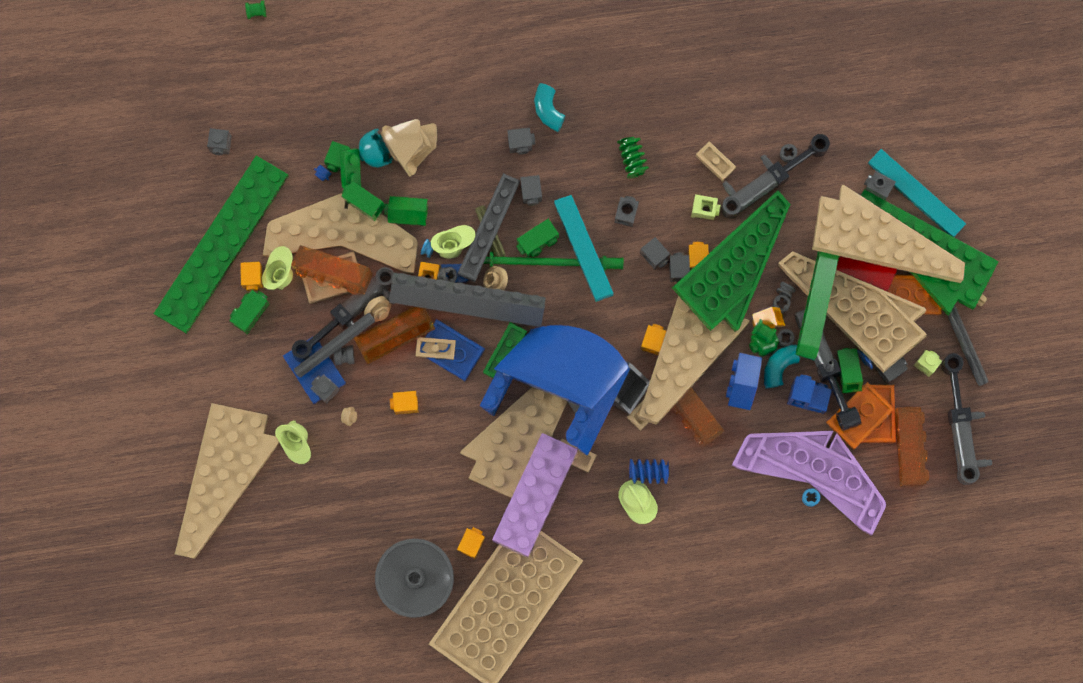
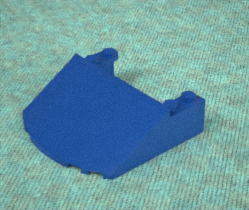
(569, 366)

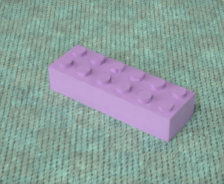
(534, 495)

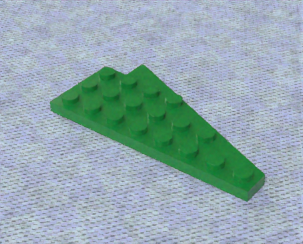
(728, 276)
(946, 293)

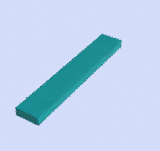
(917, 193)
(583, 248)

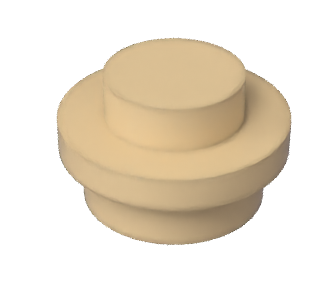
(349, 416)

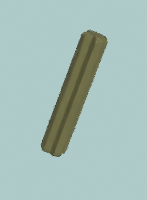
(496, 245)

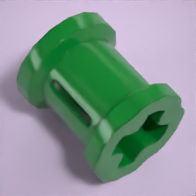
(255, 9)
(763, 331)

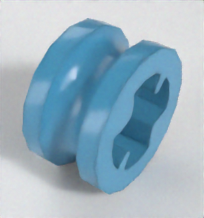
(427, 249)
(811, 503)

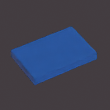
(466, 351)
(325, 367)

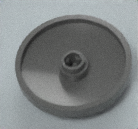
(414, 578)

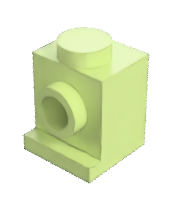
(704, 201)
(928, 362)

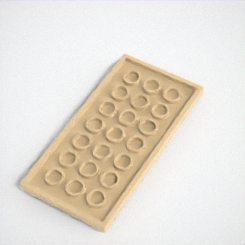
(504, 607)

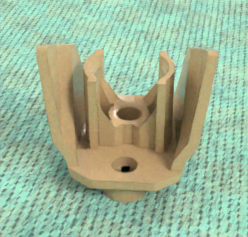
(410, 143)

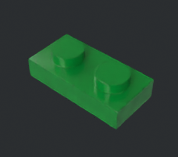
(350, 166)

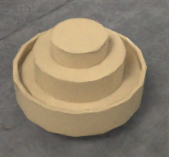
(495, 278)
(378, 308)

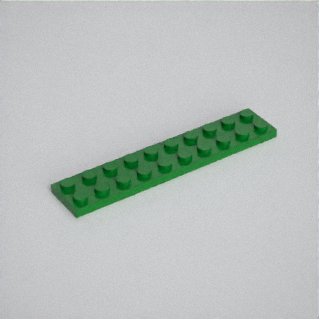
(221, 244)

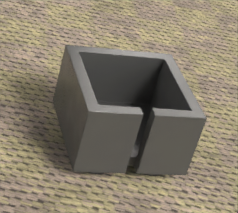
(631, 390)

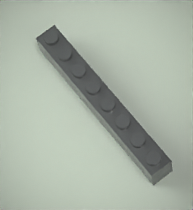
(467, 299)

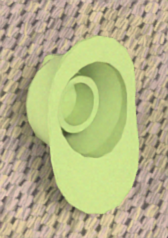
(452, 242)
(278, 269)
(294, 442)
(638, 502)

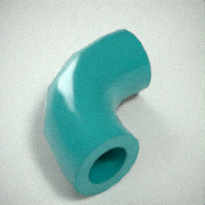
(545, 109)
(777, 364)

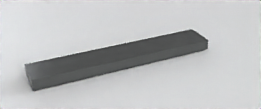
(488, 227)

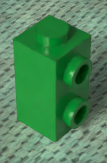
(363, 200)
(406, 210)
(537, 238)
(250, 311)
(850, 374)

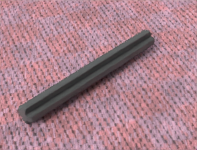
(334, 345)
(967, 347)

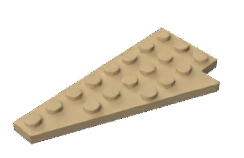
(869, 234)
(869, 316)
(683, 359)
(510, 440)
(227, 463)

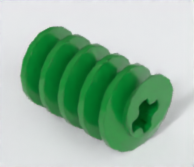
(632, 157)

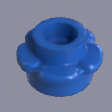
(322, 173)

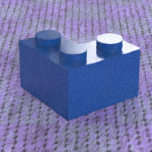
(744, 381)
(808, 395)

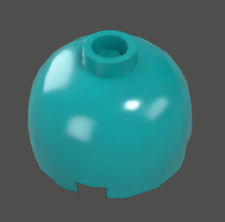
(374, 150)

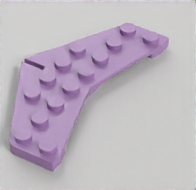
(830, 471)

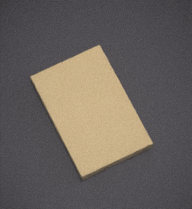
(322, 291)

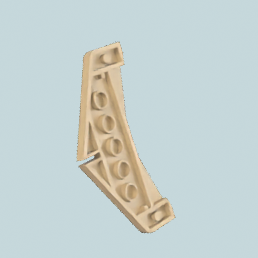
(331, 225)

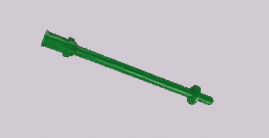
(607, 263)

